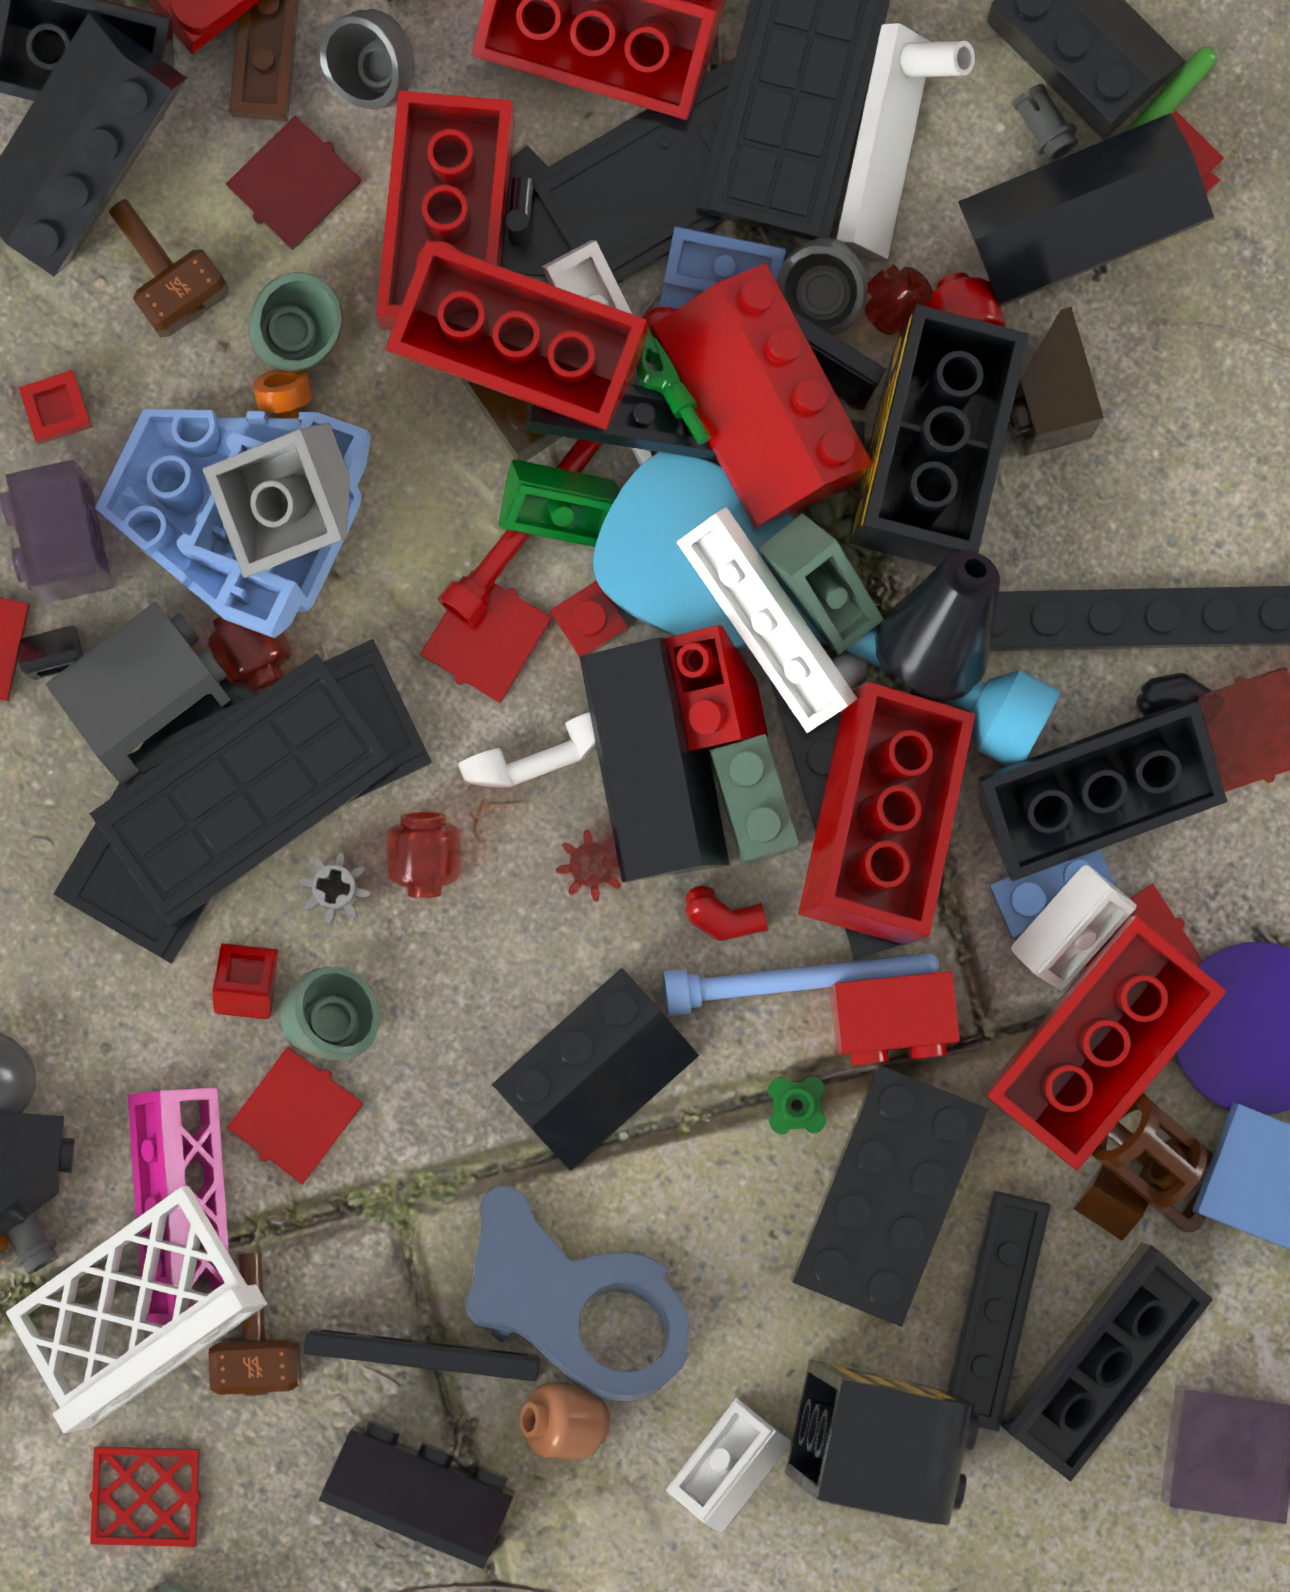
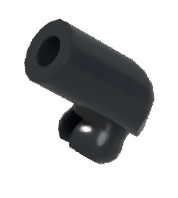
(1168, 691)

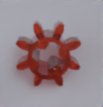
(895, 296)
(593, 882)

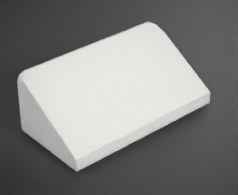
(1073, 927)
(728, 1466)

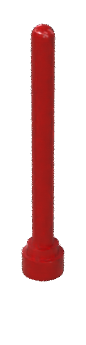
(468, 595)

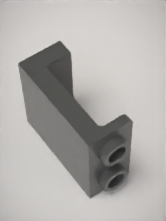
(136, 685)

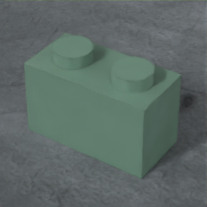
(754, 799)

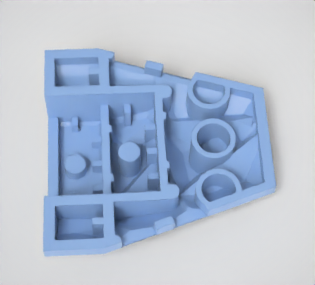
(170, 514)

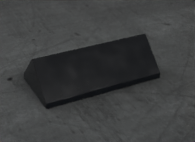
(1087, 209)
(654, 787)
(1101, 789)
(1106, 1361)

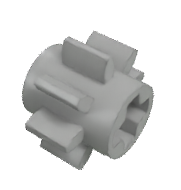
(327, 874)

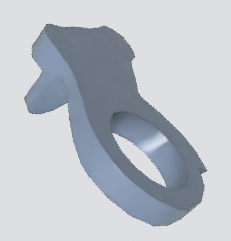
(536, 1291)

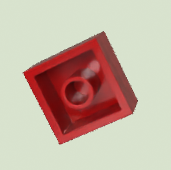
(895, 1015)

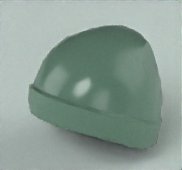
(295, 322)
(330, 1014)

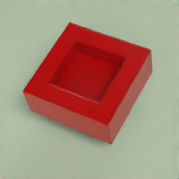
(55, 407)
(589, 620)

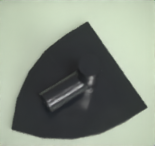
(528, 231)

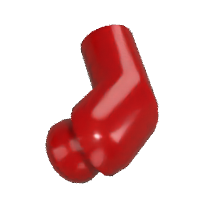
(718, 919)

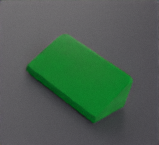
(555, 502)

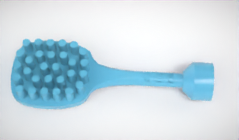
(655, 582)

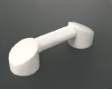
(491, 770)

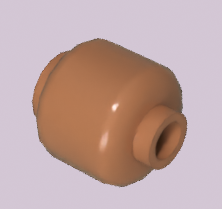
(564, 1422)

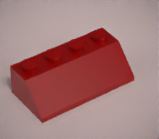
(616, 48)
(518, 335)
(762, 397)
(1104, 1042)

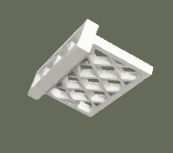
(168, 1345)

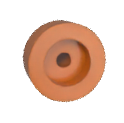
(282, 392)

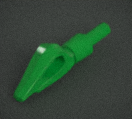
(667, 382)

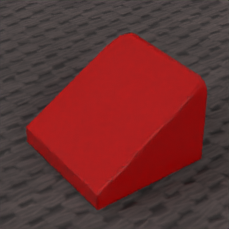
(245, 981)

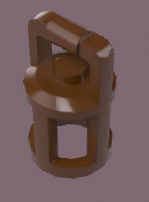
(1168, 1167)

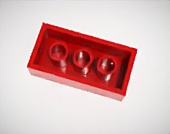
(444, 186)
(887, 814)

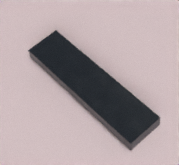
(998, 1304)
(422, 1354)

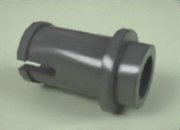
(1047, 125)
(31, 1245)

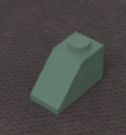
(821, 582)

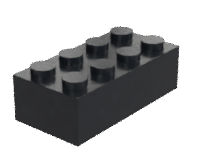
(889, 1195)

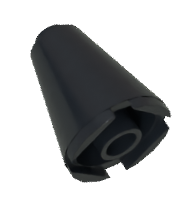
(942, 629)

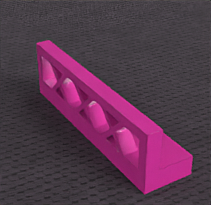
(160, 1170)

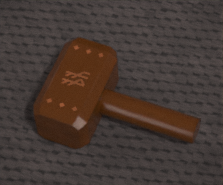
(179, 289)
(254, 1363)

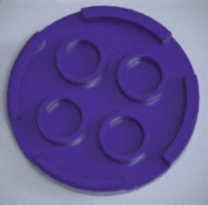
(1245, 1040)

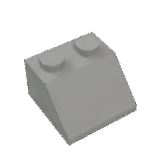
(282, 498)

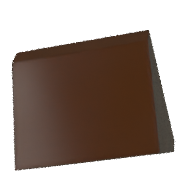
(1111, 1204)

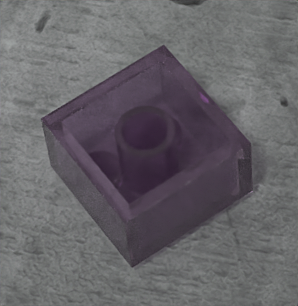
(57, 531)
(1228, 1455)

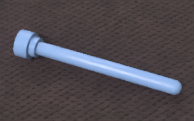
(688, 990)

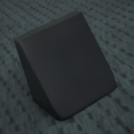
(49, 652)

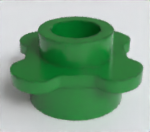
(808, 1093)

